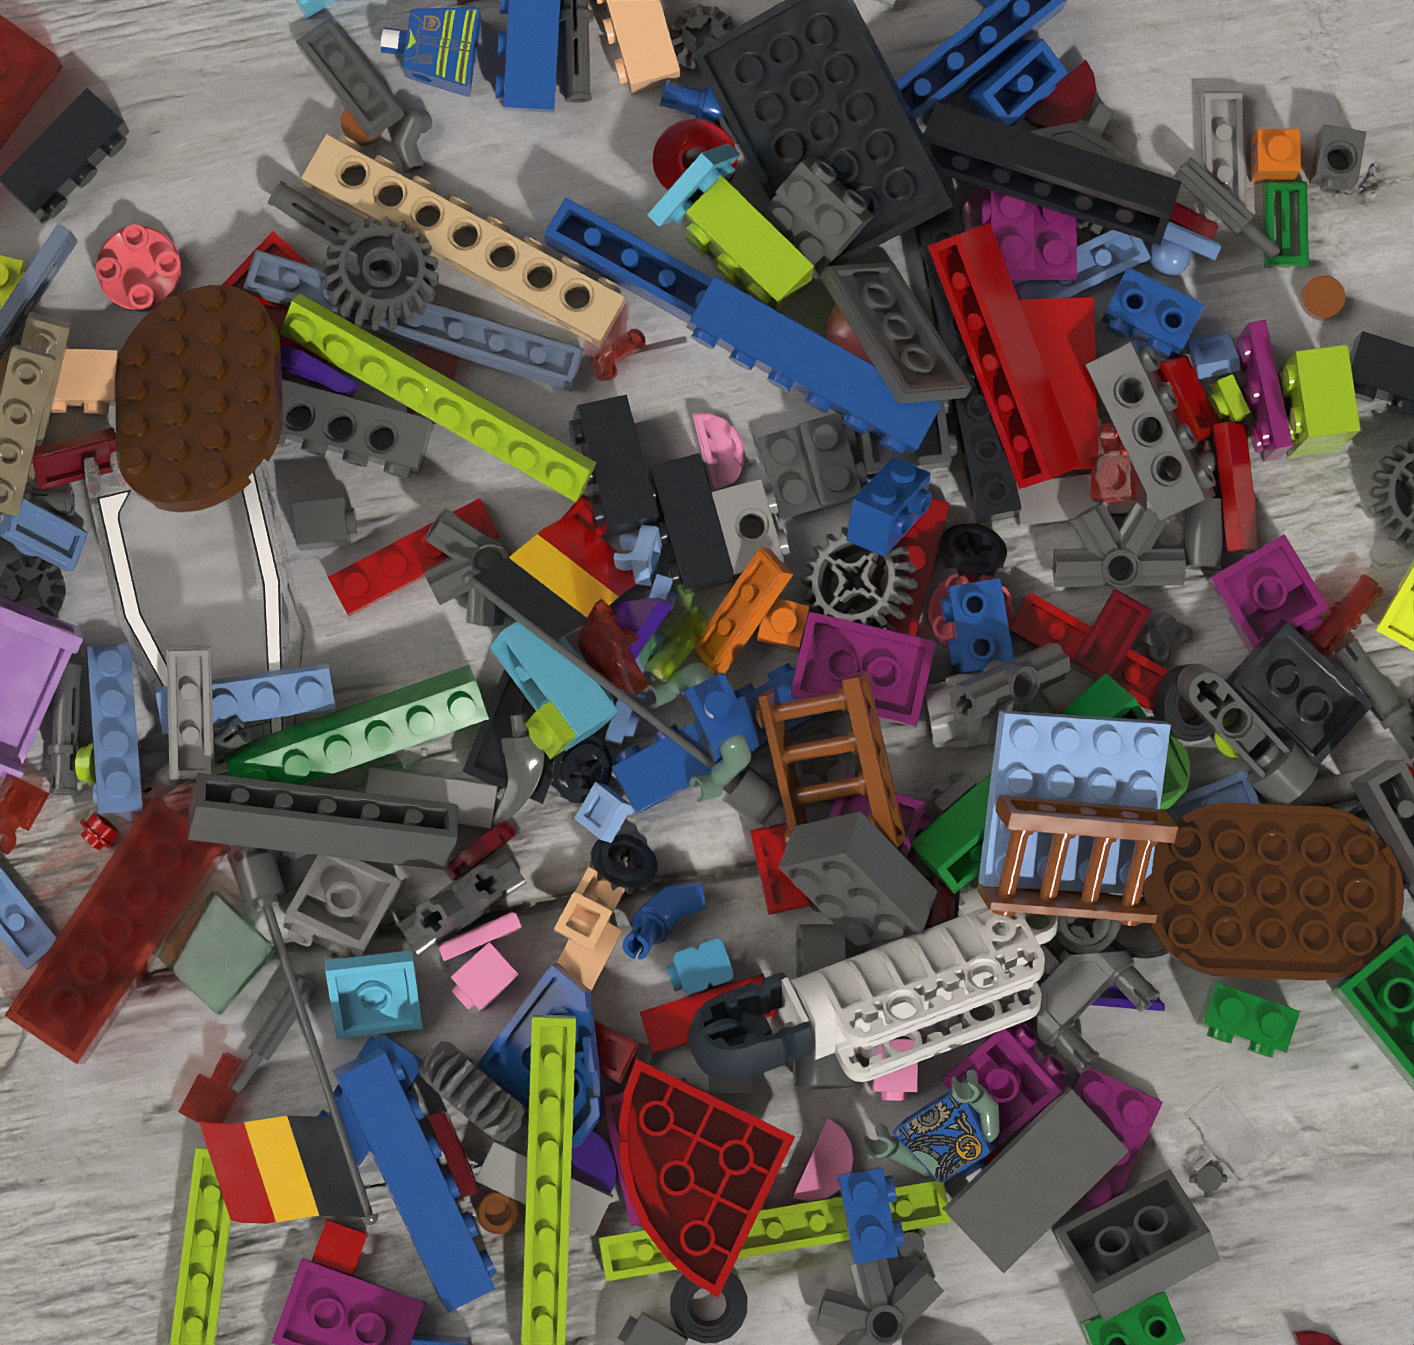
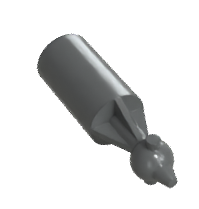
(1205, 524)

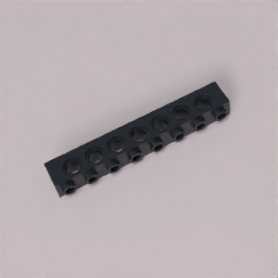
(984, 460)

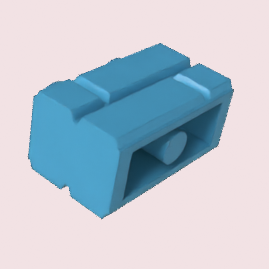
(699, 968)

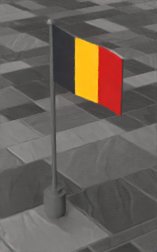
(552, 590)
(284, 1163)

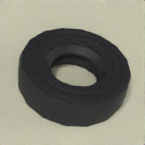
(1166, 708)
(708, 1331)

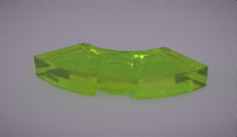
(678, 644)

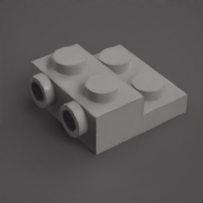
(340, 906)

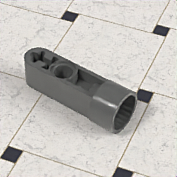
(1276, 767)
(815, 949)

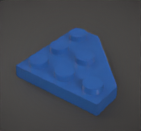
(510, 1053)

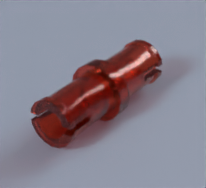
(1345, 615)

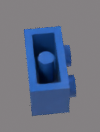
(1016, 82)
(1151, 313)
(889, 506)
(977, 624)
(868, 1214)

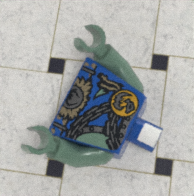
(716, 719)
(945, 1134)

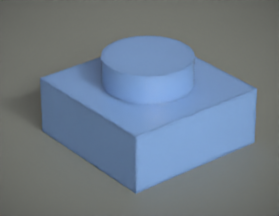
(1213, 356)

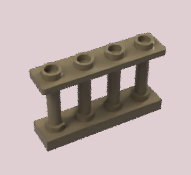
(28, 403)

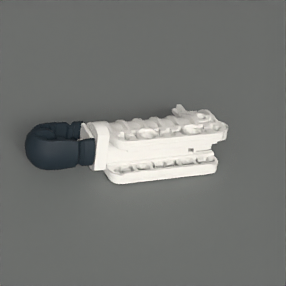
(880, 998)

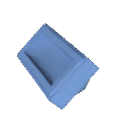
(1175, 250)
(44, 535)

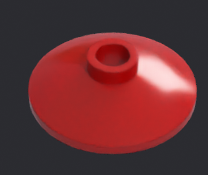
(671, 148)

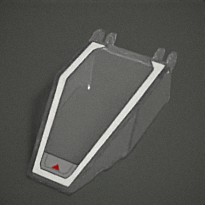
(201, 582)

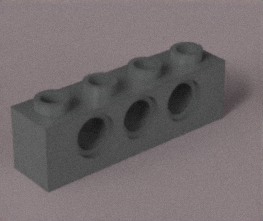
(1111, 377)
(409, 430)

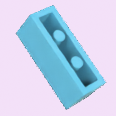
(548, 676)

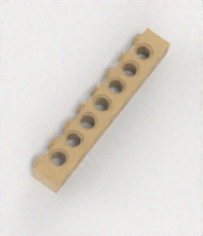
(590, 323)

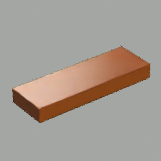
(742, 610)

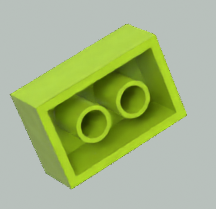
(747, 247)
(1319, 400)

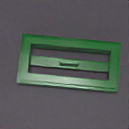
(1284, 187)

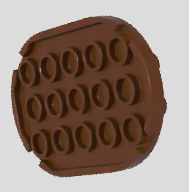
(198, 398)
(1274, 892)

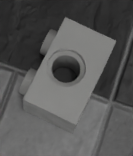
(745, 502)

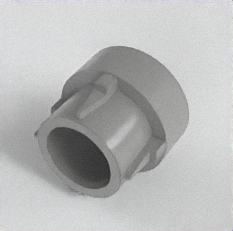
(943, 721)

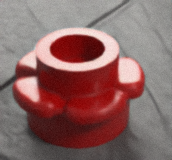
(99, 831)

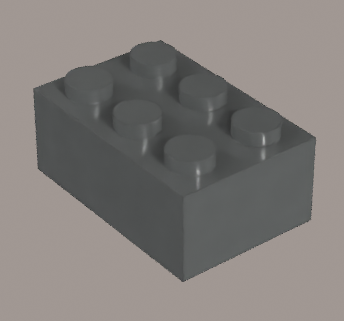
(858, 878)
(1137, 1245)

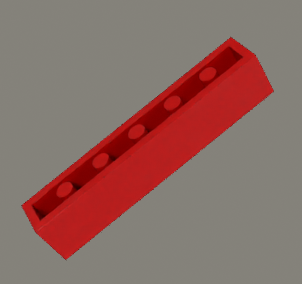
(1004, 356)

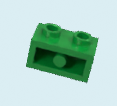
(1247, 1018)
(1143, 1324)

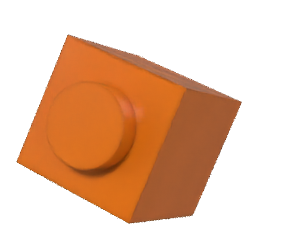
(1275, 155)
(783, 625)

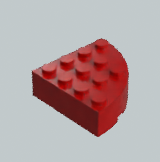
(695, 1171)

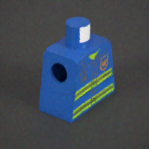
(438, 47)

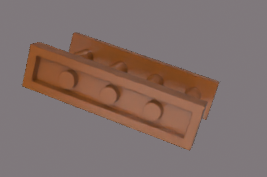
(863, 740)
(1064, 822)

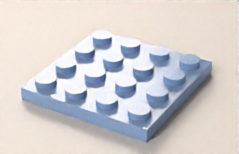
(1076, 762)

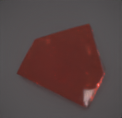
(606, 649)

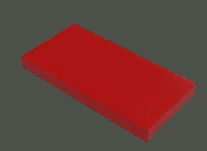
(1066, 343)

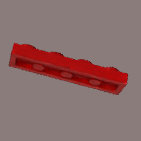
(923, 543)
(399, 563)
(1044, 623)

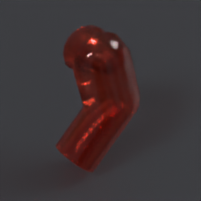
(624, 346)

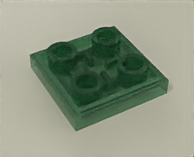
(217, 952)

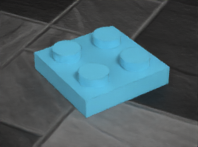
(694, 183)
(374, 994)

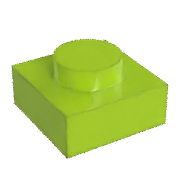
(1228, 400)
(550, 730)

